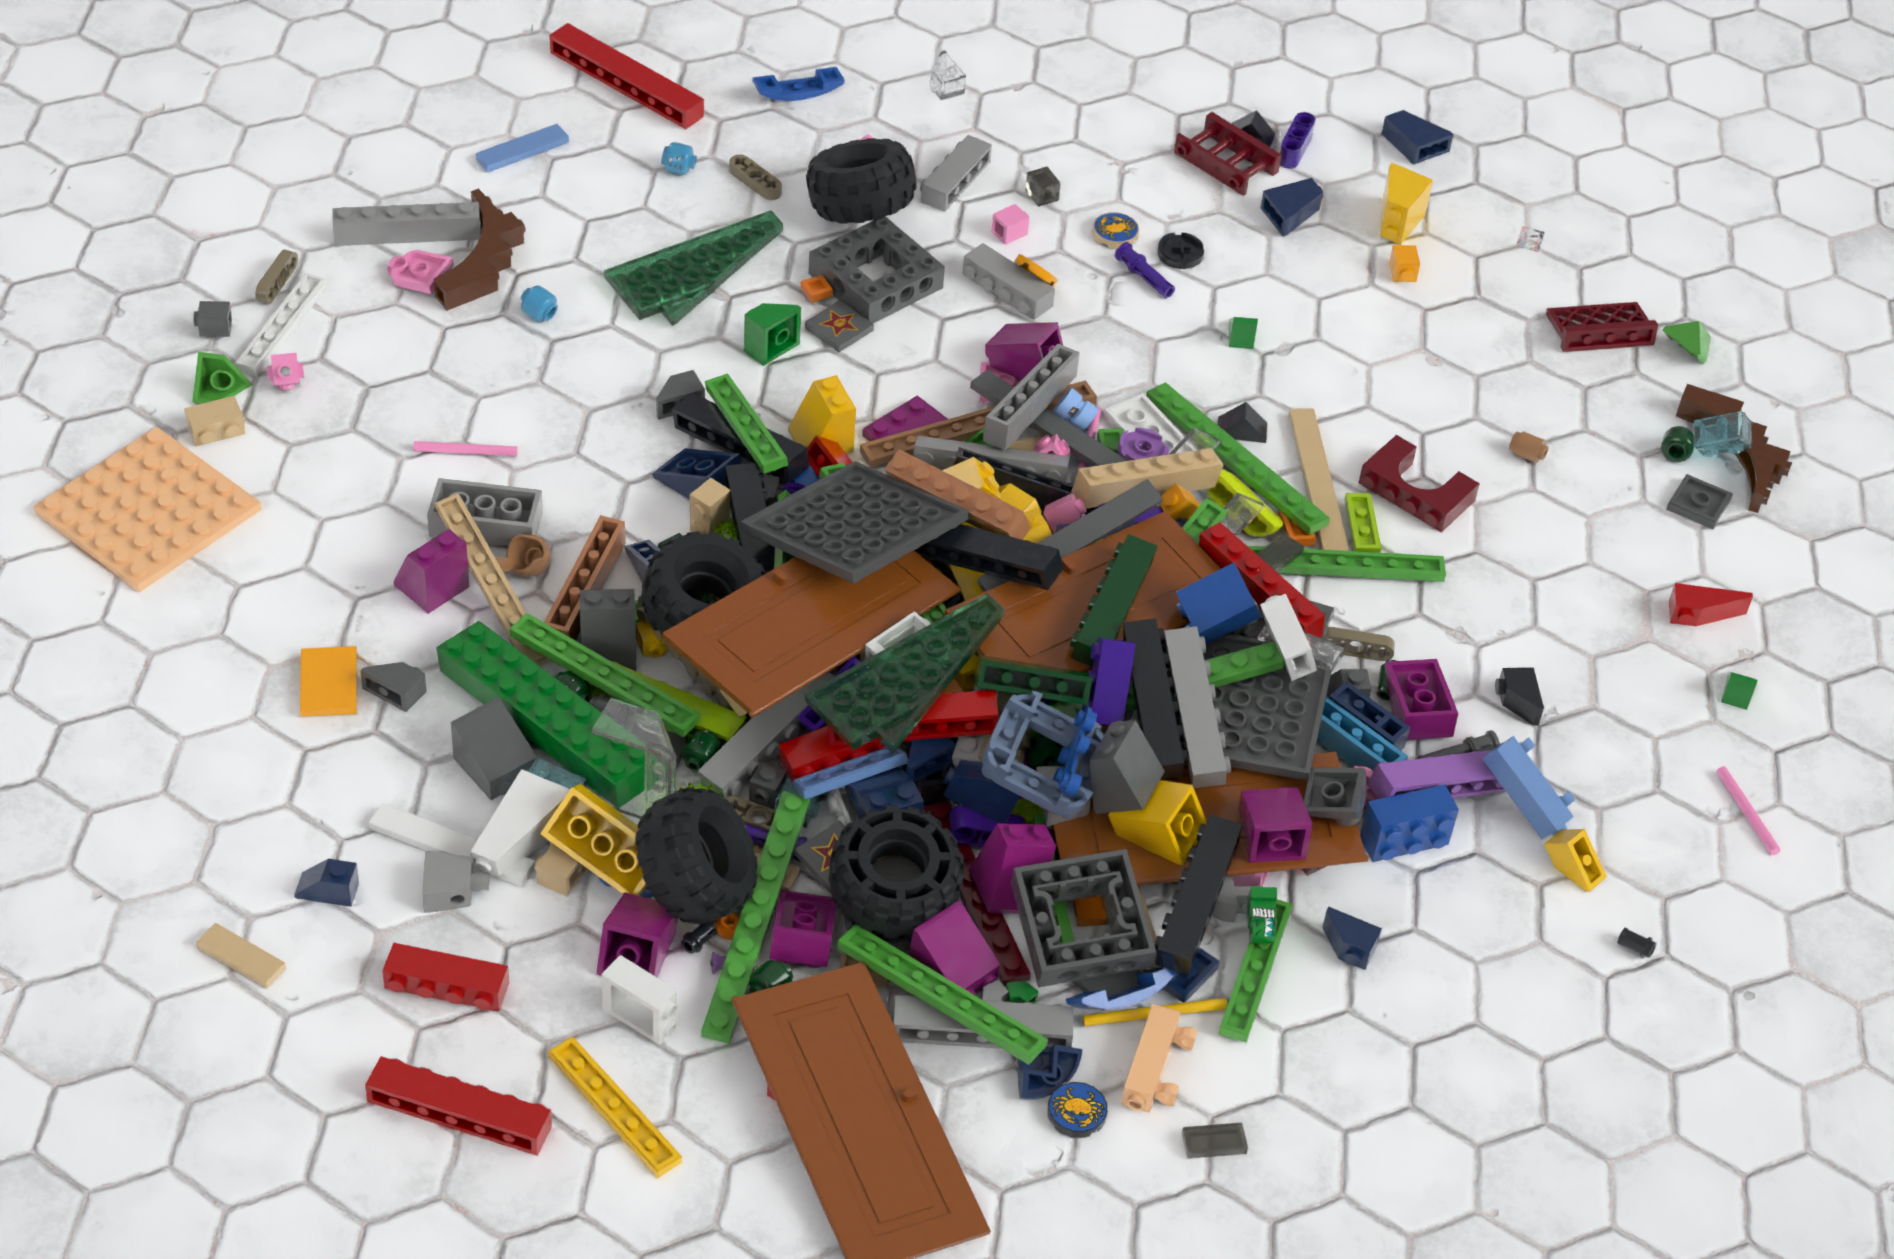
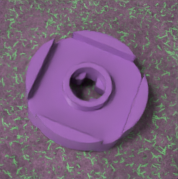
(1131, 443)

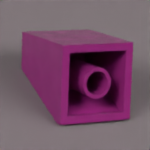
(1021, 346)
(435, 571)
(1275, 824)
(1004, 850)
(637, 931)
(955, 949)

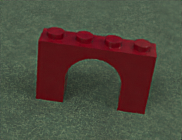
(1432, 506)

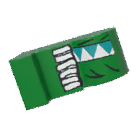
(1262, 914)

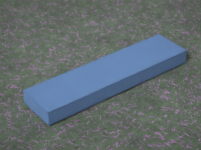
(522, 147)
(849, 772)

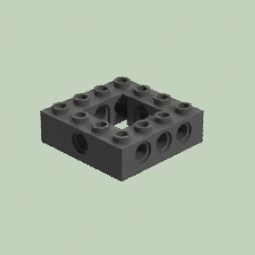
(914, 278)
(1051, 882)

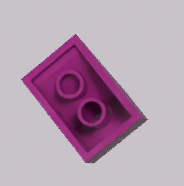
(1421, 698)
(803, 929)

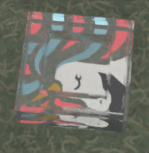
(1530, 239)

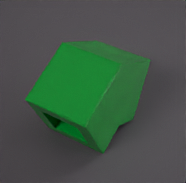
(1021, 992)

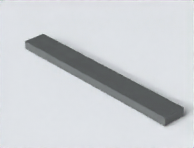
(1049, 423)
(1094, 525)

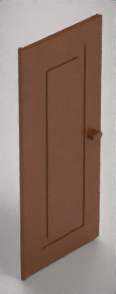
(1042, 621)
(801, 625)
(1327, 846)
(860, 1117)

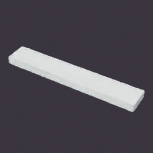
(281, 324)
(438, 838)

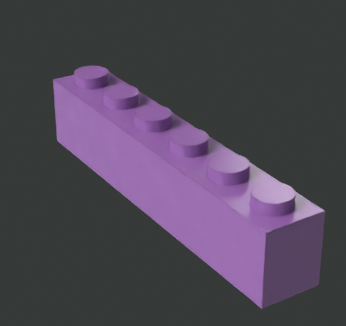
(1461, 773)

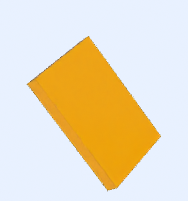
(328, 681)

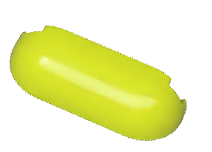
(1227, 486)

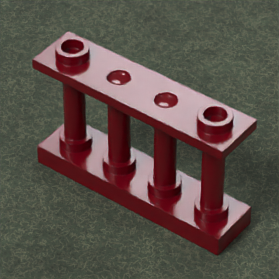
(1236, 140)

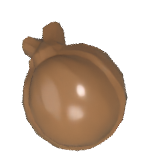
(526, 556)

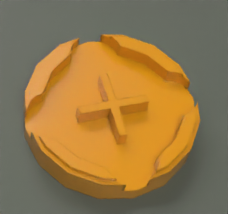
(1035, 269)

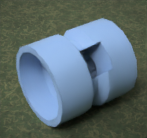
(1082, 415)

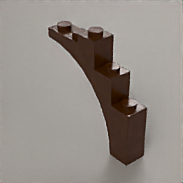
(480, 270)
(1762, 462)

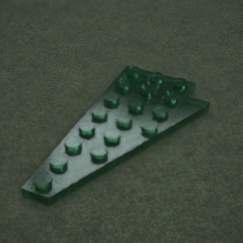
(690, 271)
(900, 684)

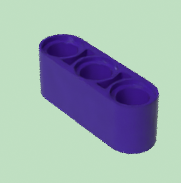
(1297, 139)
(974, 828)

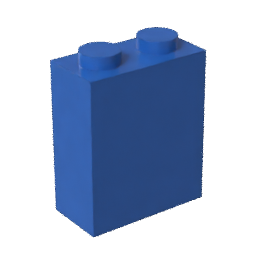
(1218, 604)

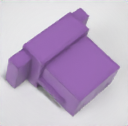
(717, 962)

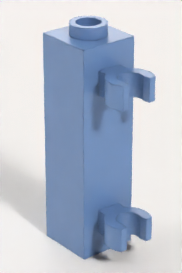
(1529, 787)

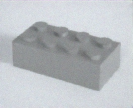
(496, 509)

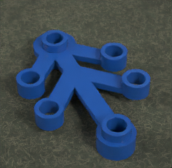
(1066, 777)

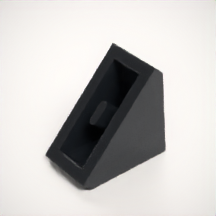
(1257, 127)
(1244, 424)

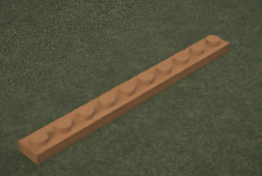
(957, 429)

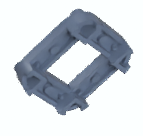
(1001, 749)

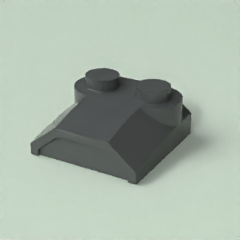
(1336, 794)

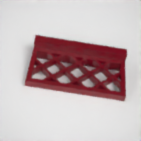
(1598, 335)

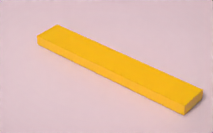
(615, 1107)

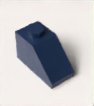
(929, 757)
(329, 882)
(1351, 937)

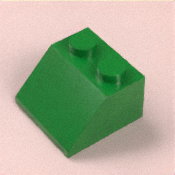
(771, 331)

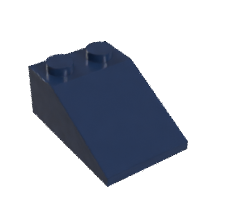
(693, 468)
(885, 789)

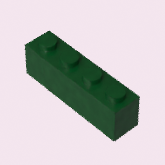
(1027, 677)

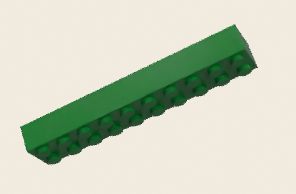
(543, 711)

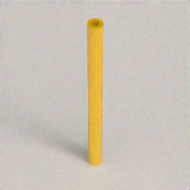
(1142, 1013)

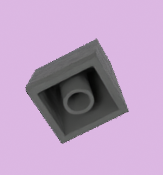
(609, 624)
(491, 748)
(1123, 769)

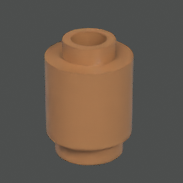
(1528, 446)

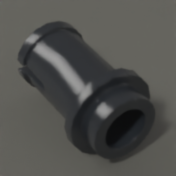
(694, 940)
(1637, 943)

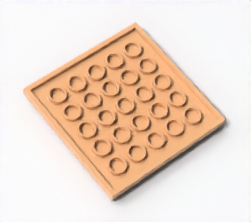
(147, 508)

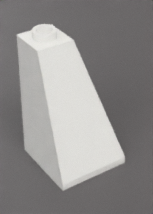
(517, 823)

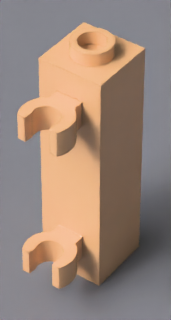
(1151, 1058)

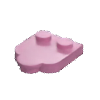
(418, 269)

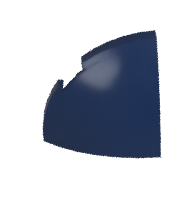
(1047, 1071)

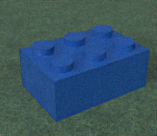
(1408, 823)

